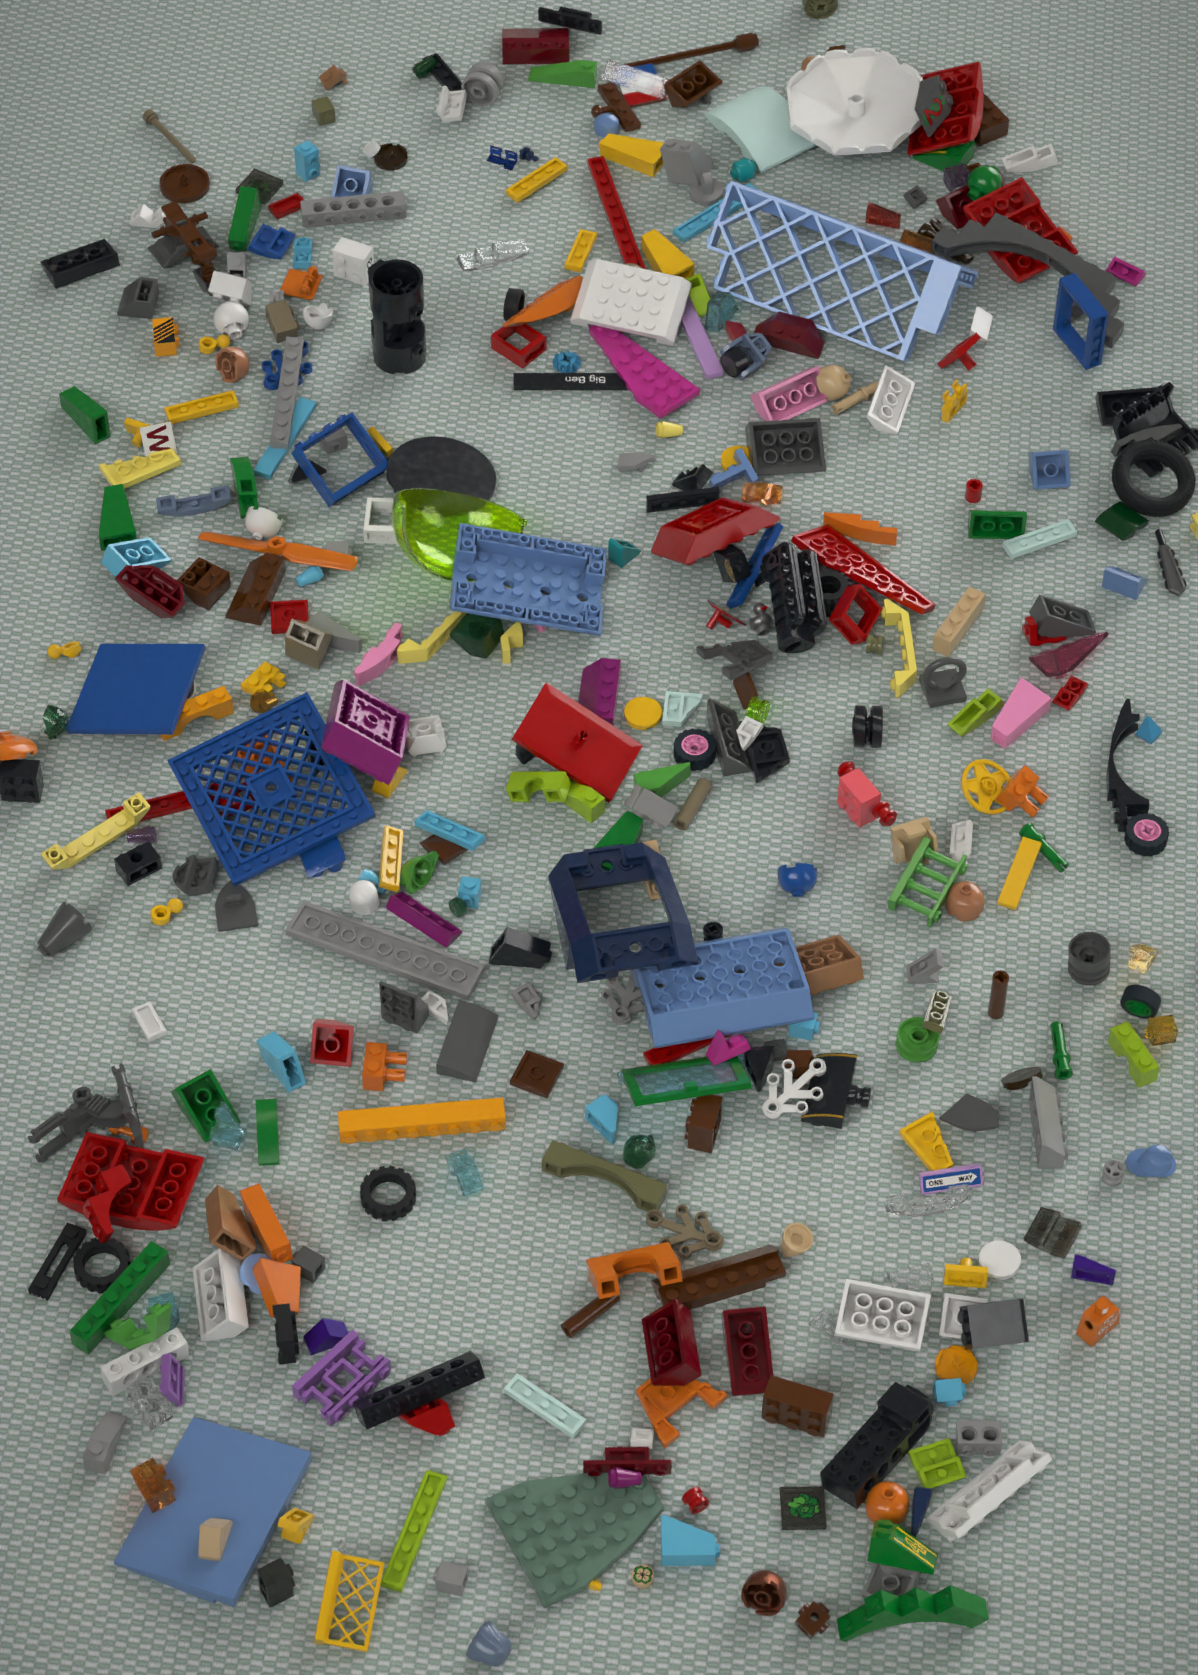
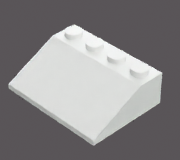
(883, 1315)

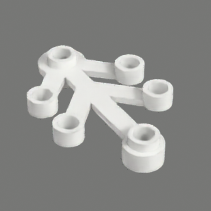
(792, 1091)

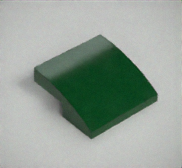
(1121, 521)

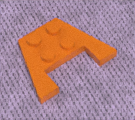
(664, 1401)

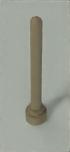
(151, 118)

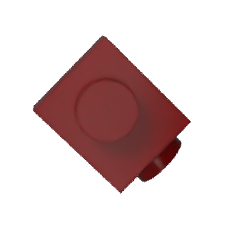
(1030, 632)

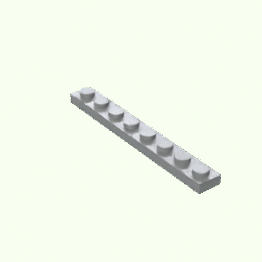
(287, 393)

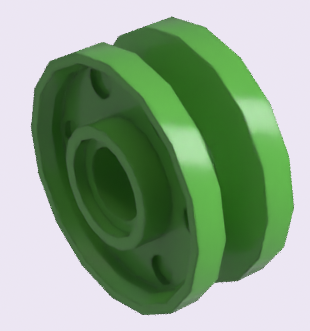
(913, 1049)

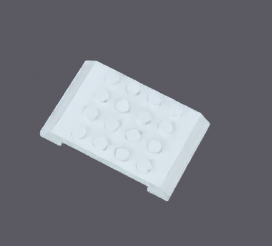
(631, 300)

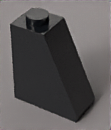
(520, 950)

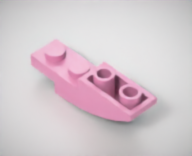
(379, 658)

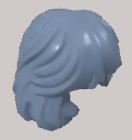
(489, 1646)

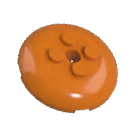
(15, 746)

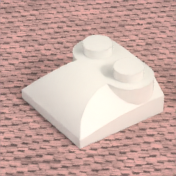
(950, 1323)

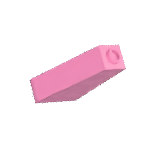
(1019, 713)

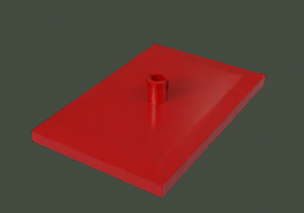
(577, 742)

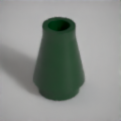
(423, 67)

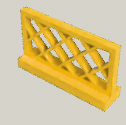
(329, 1598)

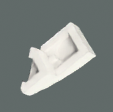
(748, 732)

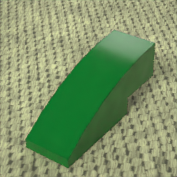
(267, 1132)

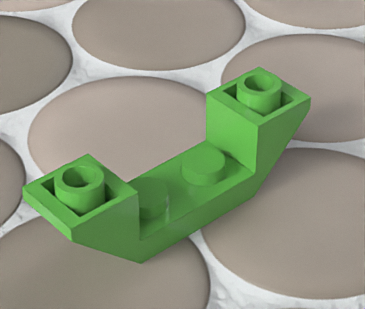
(127, 1335)

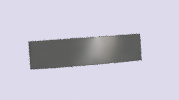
(1162, 433)

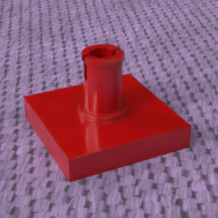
(960, 352)

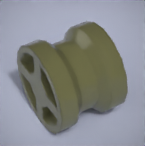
(874, 644)

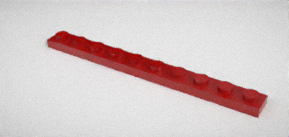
(614, 211)

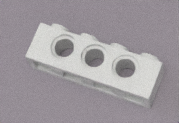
(143, 1361)

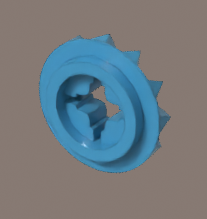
(563, 366)

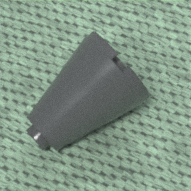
(63, 930)

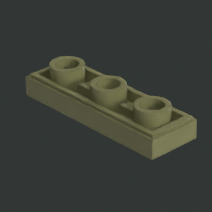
(937, 1011)

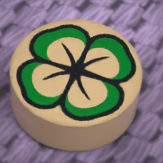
(642, 1576)

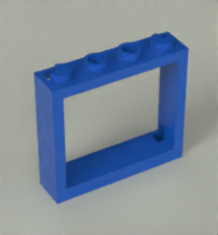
(1091, 351)
(365, 442)

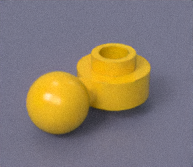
(208, 344)
(69, 649)
(161, 914)

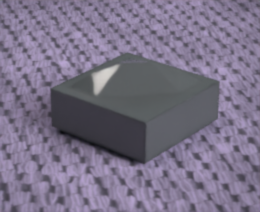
(915, 197)
(780, 1049)

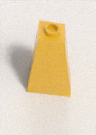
(633, 153)
(665, 256)

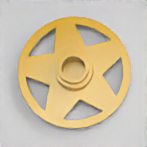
(984, 785)

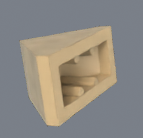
(213, 1538)

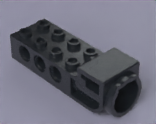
(879, 1444)

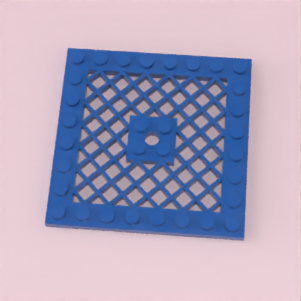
(291, 844)

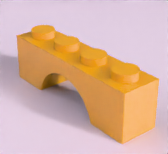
(213, 703)

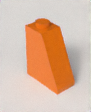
(278, 1283)

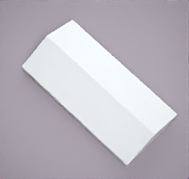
(890, 401)

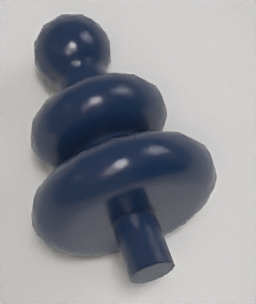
(527, 154)

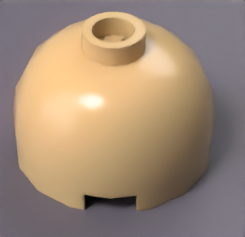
(833, 382)

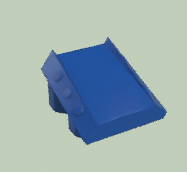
(323, 857)

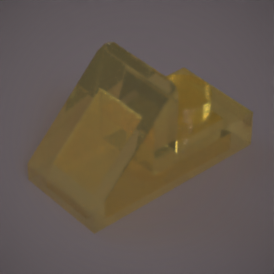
(1142, 957)

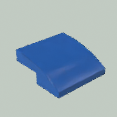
(271, 242)

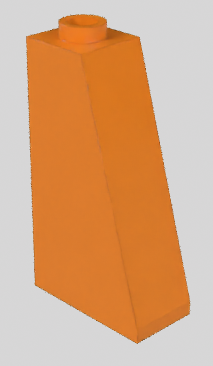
(265, 1224)

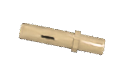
(861, 395)

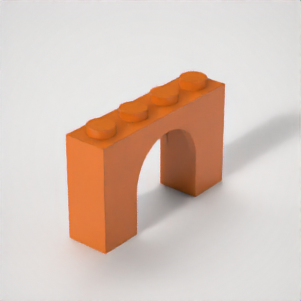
(653, 1259)

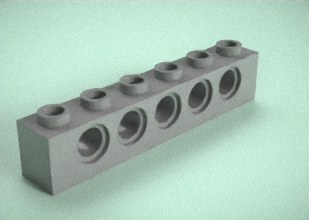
(353, 209)

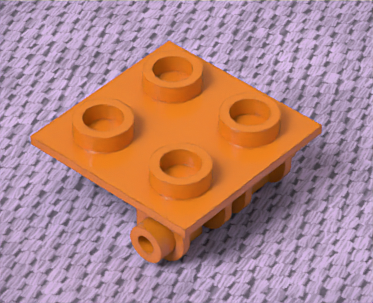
(302, 283)

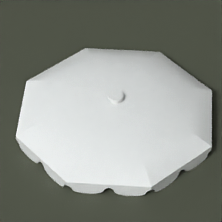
(854, 101)

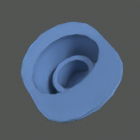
(1151, 1162)

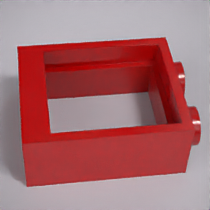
(521, 357)
(845, 625)

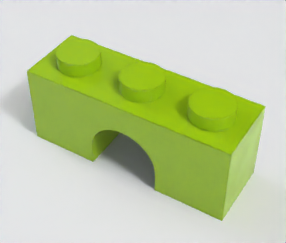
(523, 784)
(1141, 1063)

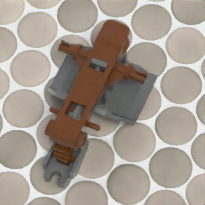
(184, 240)

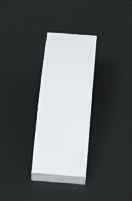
(1030, 159)

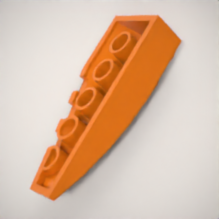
(555, 300)

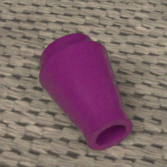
(623, 1478)

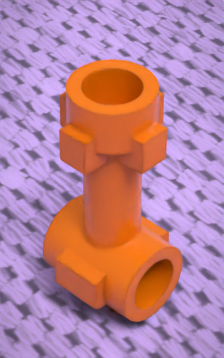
(128, 1132)

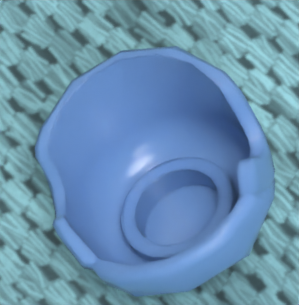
(605, 124)

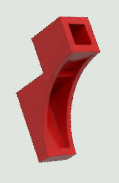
(96, 1208)

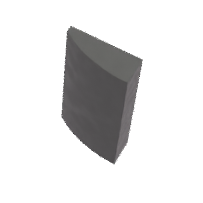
(466, 1042)

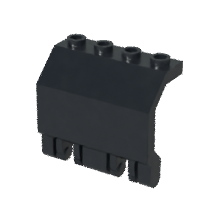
(1151, 412)

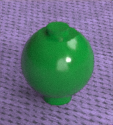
(983, 181)

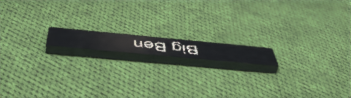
(568, 381)

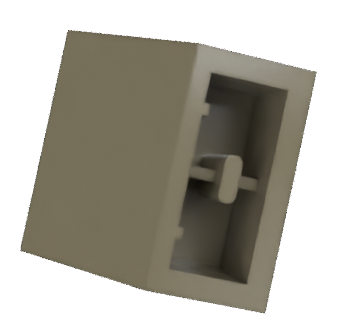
(306, 643)

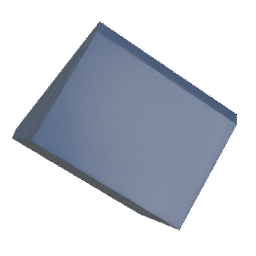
(351, 182)
(1123, 582)

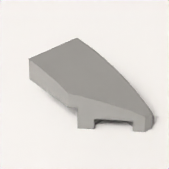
(632, 461)
(527, 999)

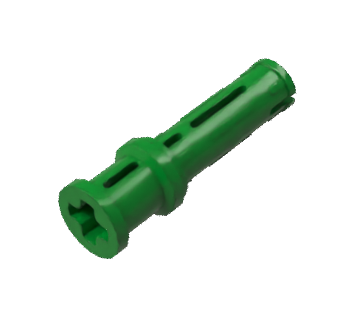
(1030, 832)
(1061, 1057)

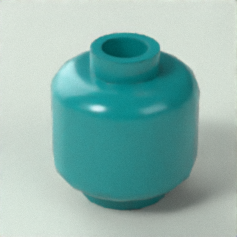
(743, 170)

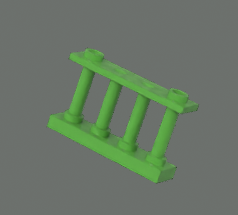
(916, 867)

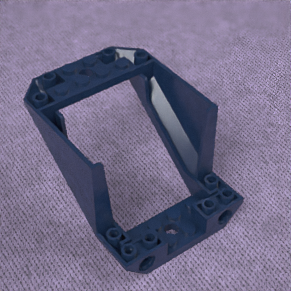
(608, 952)

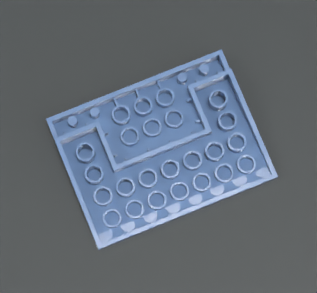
(220, 1477)

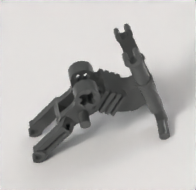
(90, 1111)

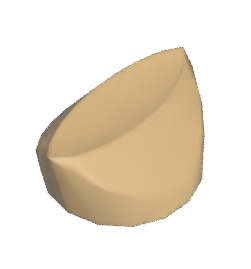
(796, 1240)

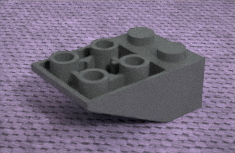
(402, 1008)

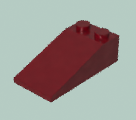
(747, 1350)

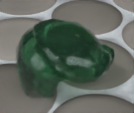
(55, 721)
(639, 1150)

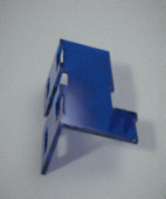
(508, 164)

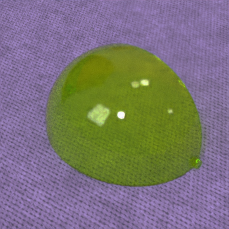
(429, 523)

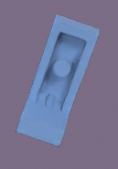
(735, 471)

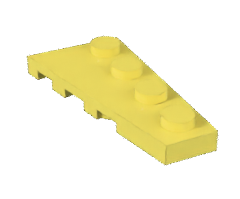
(139, 468)

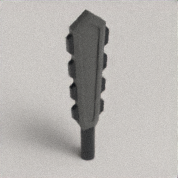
(1174, 582)

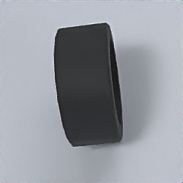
(513, 302)

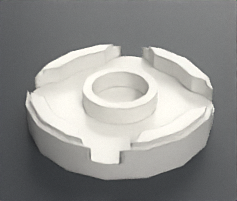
(1001, 1259)

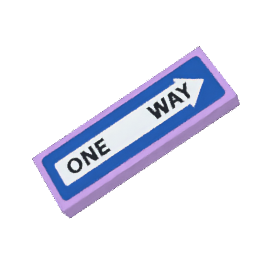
(941, 1179)

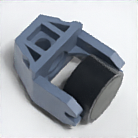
(735, 359)

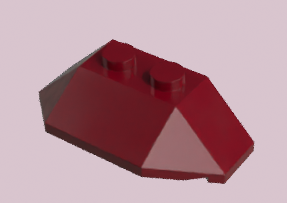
(792, 334)
(152, 589)

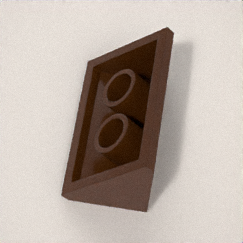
(691, 85)

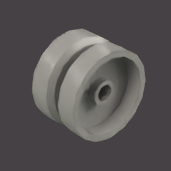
(482, 84)

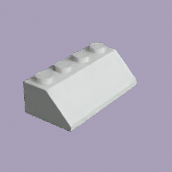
(220, 1297)

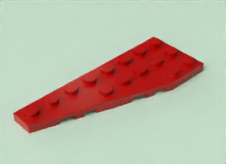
(843, 555)

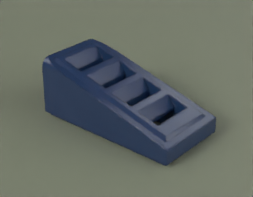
(920, 1504)

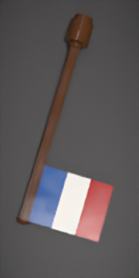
(635, 98)

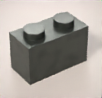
(276, 1582)

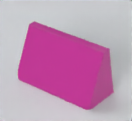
(1126, 271)

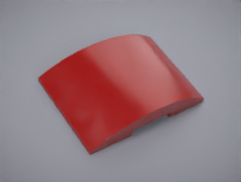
(964, 120)
(1022, 207)
(157, 1189)

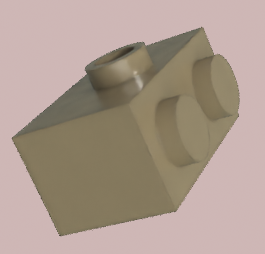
(281, 320)

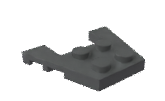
(743, 655)

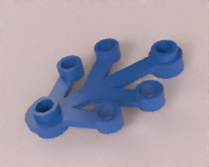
(271, 380)

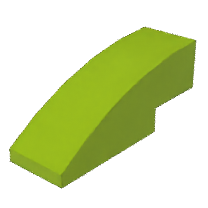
(976, 713)

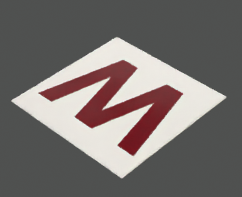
(157, 438)

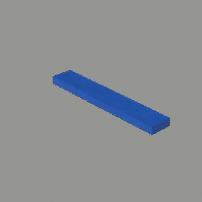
(765, 545)

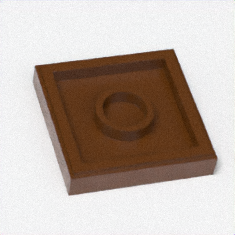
(536, 1074)

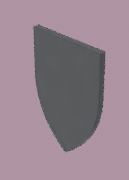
(235, 908)
(971, 1115)

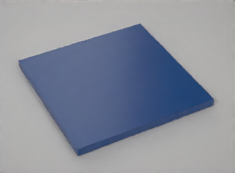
(136, 689)

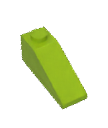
(585, 801)

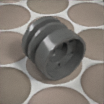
(1089, 958)

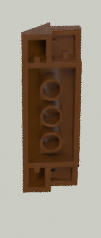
(723, 1278)

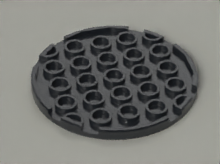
(441, 465)

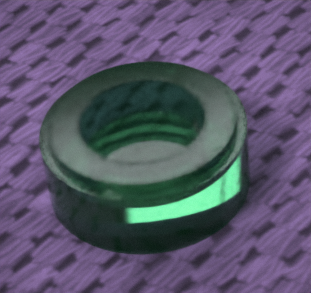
(457, 907)

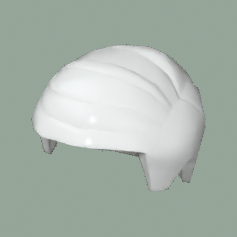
(318, 316)

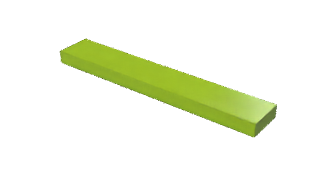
(413, 1531)

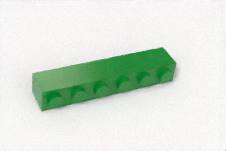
(119, 1297)

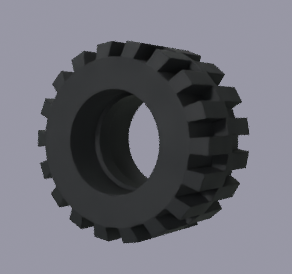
(833, 583)

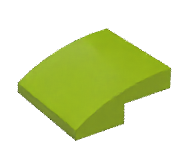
(936, 1464)

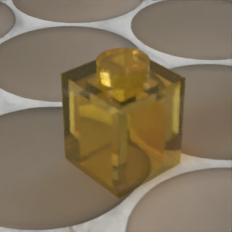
(1161, 1030)

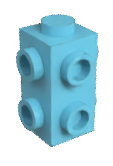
(307, 160)

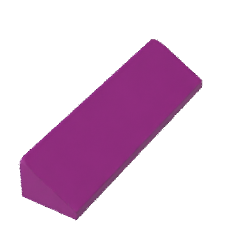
(423, 919)

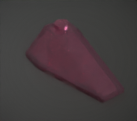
(1067, 656)

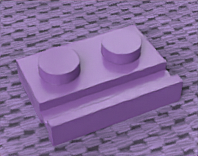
(172, 1379)

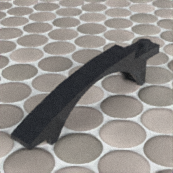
(1123, 797)

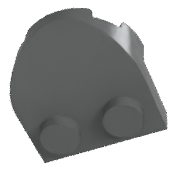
(195, 875)

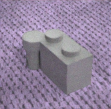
(652, 806)

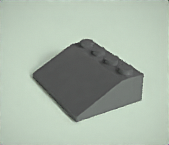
(786, 446)

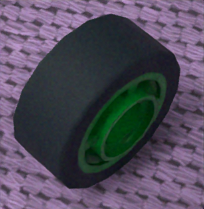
(1140, 1001)

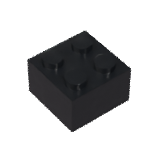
(21, 780)

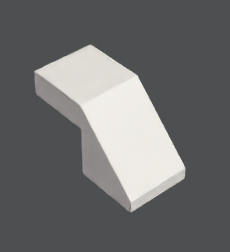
(146, 217)

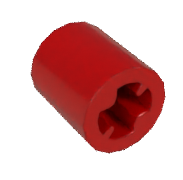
(973, 491)

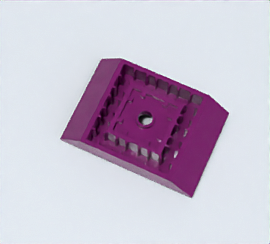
(365, 731)

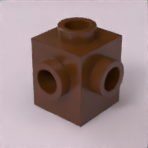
(809, 1626)

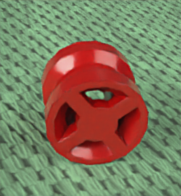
(695, 1500)

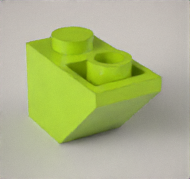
(699, 293)

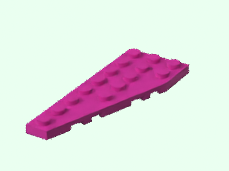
(648, 378)

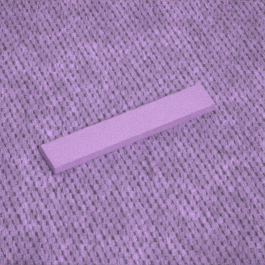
(700, 342)

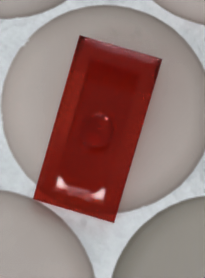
(881, 216)

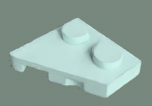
(679, 707)

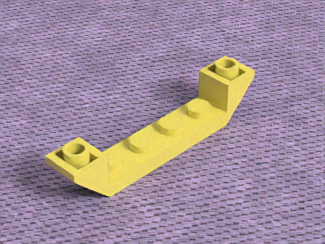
(898, 616)
(413, 652)
(98, 837)

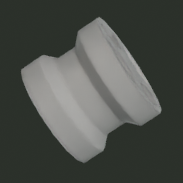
(276, 296)
(1110, 1168)

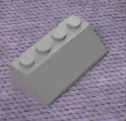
(1047, 1125)

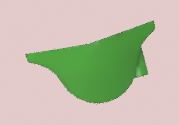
(418, 871)

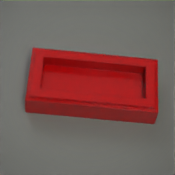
(286, 206)

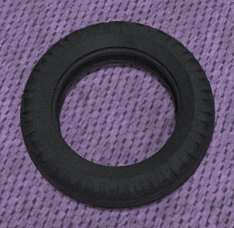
(1163, 453)

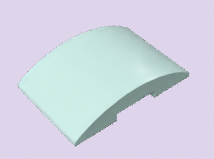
(760, 127)

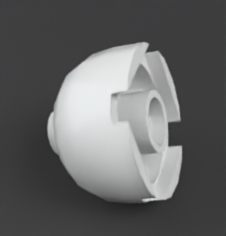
(262, 523)

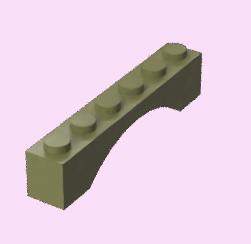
(566, 1161)

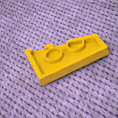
(927, 1143)

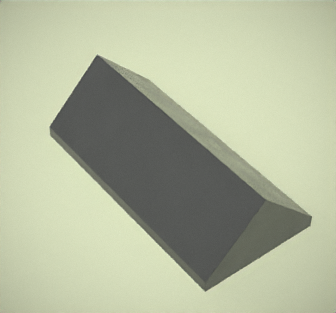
(723, 726)

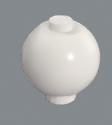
(231, 319)

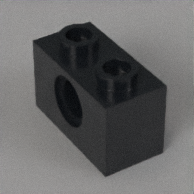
(138, 863)

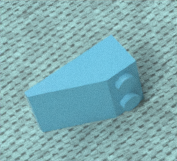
(134, 553)

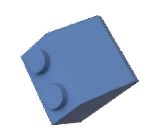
(1049, 469)

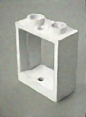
(374, 533)

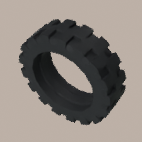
(383, 1175)
(92, 1248)

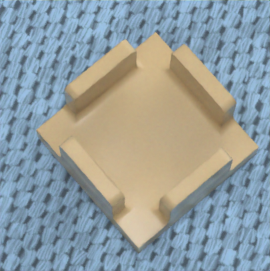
(907, 838)

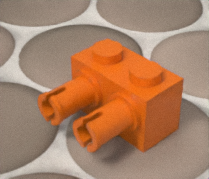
(1016, 791)
(375, 1066)

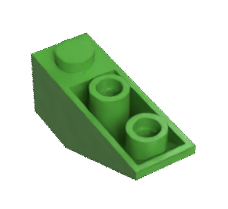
(663, 779)

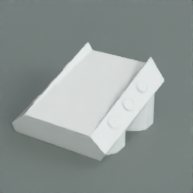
(425, 736)

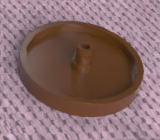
(184, 183)

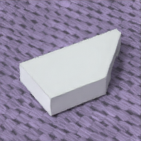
(437, 1006)

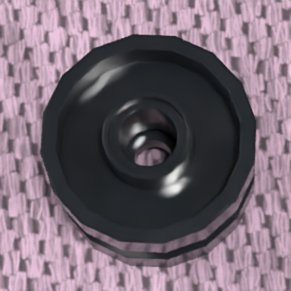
(867, 726)

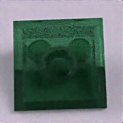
(478, 634)

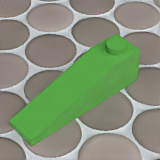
(572, 73)

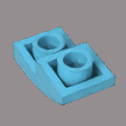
(302, 252)

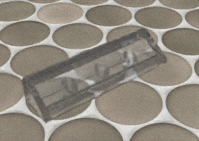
(634, 79)

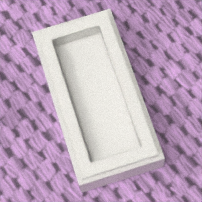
(149, 1021)

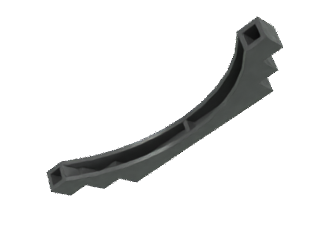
(1008, 236)

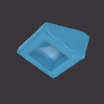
(1148, 730)

